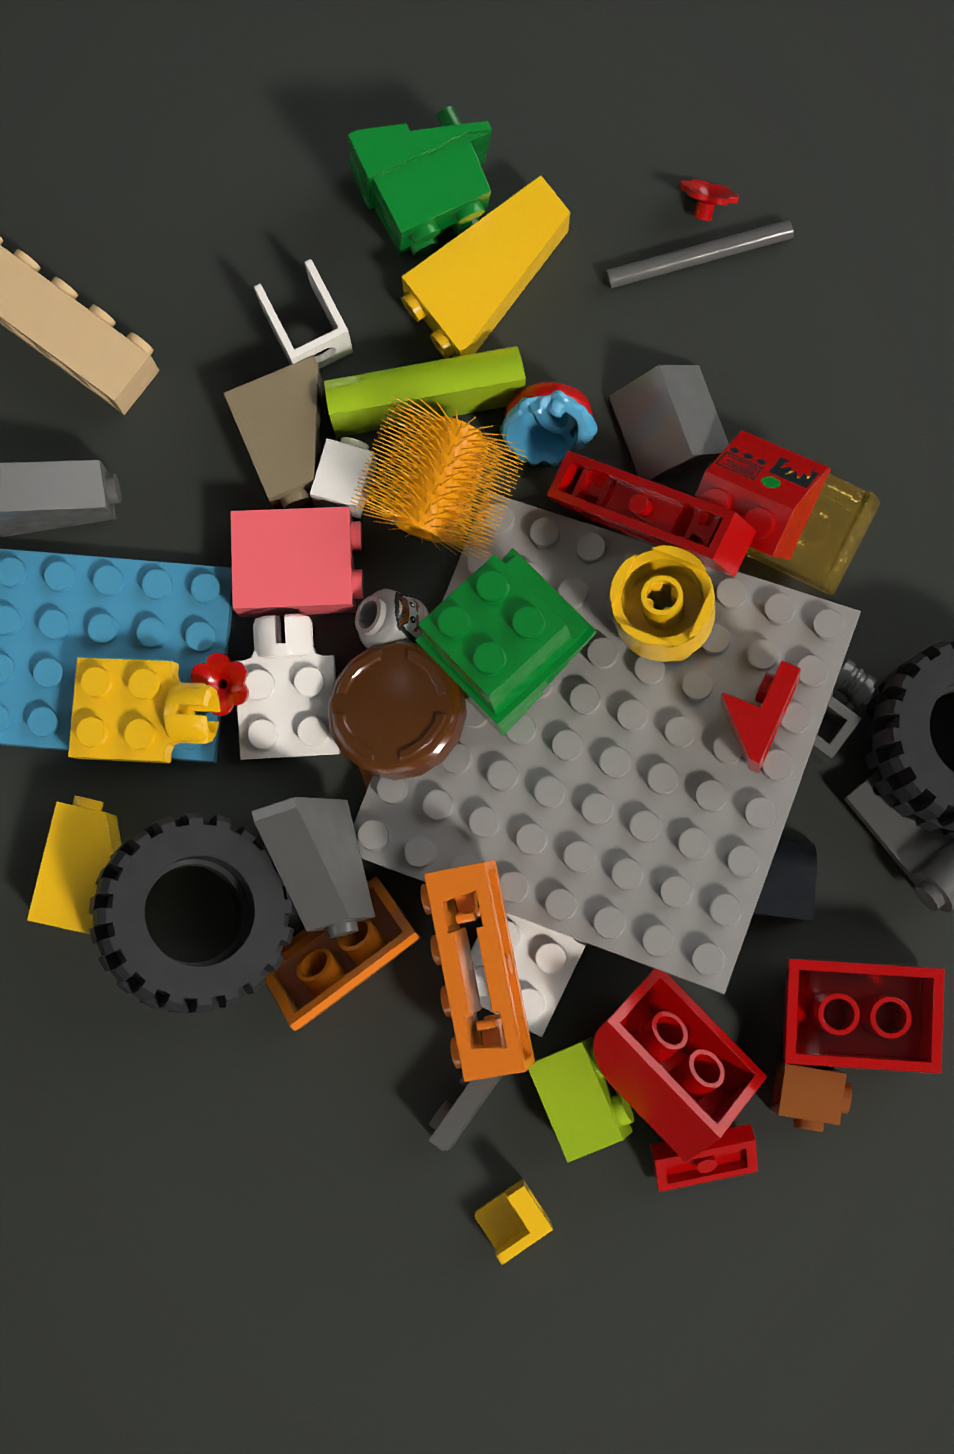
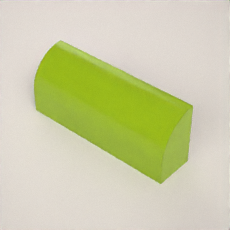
(460, 383)

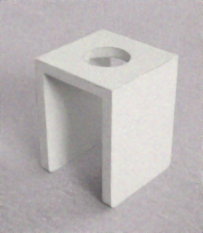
(337, 340)

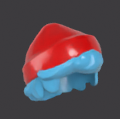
(548, 422)

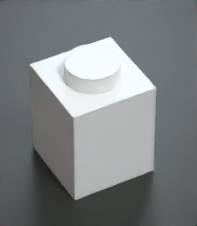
(339, 474)

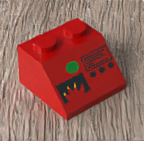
(767, 488)

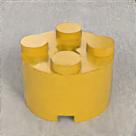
(651, 579)

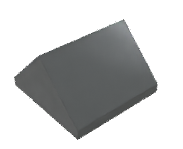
(668, 421)

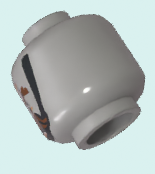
(389, 618)

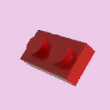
(726, 1158)

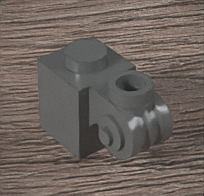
(839, 720)

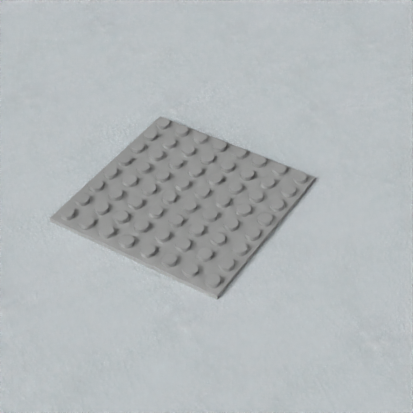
(623, 786)

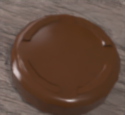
(395, 711)

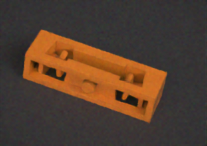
(460, 996)

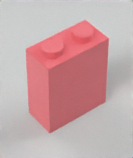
(295, 561)

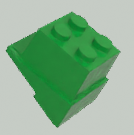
(423, 178)
(504, 637)

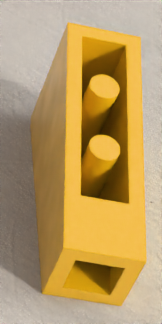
(484, 269)

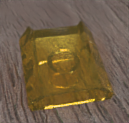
(829, 536)

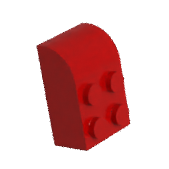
(863, 1015)
(675, 1065)

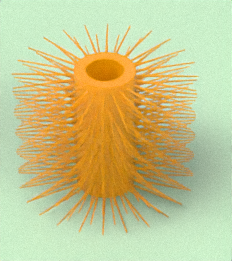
(438, 479)

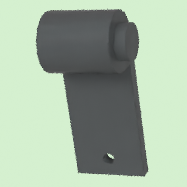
(920, 853)

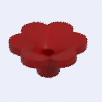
(707, 196)
(215, 672)

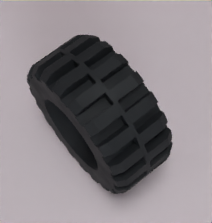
(903, 740)
(259, 901)

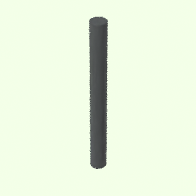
(699, 254)

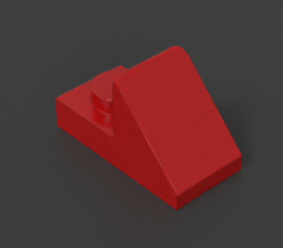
(758, 726)

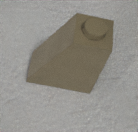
(282, 429)

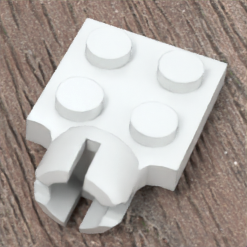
(286, 693)
(543, 967)

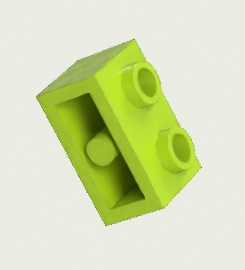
(580, 1101)

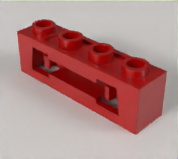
(652, 512)

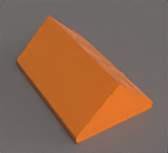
(325, 969)

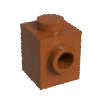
(810, 1095)

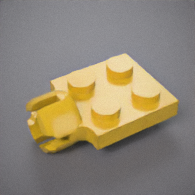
(137, 710)

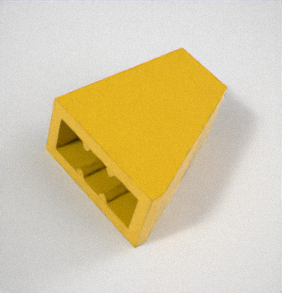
(74, 855)

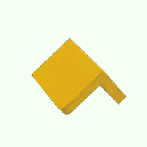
(513, 1221)

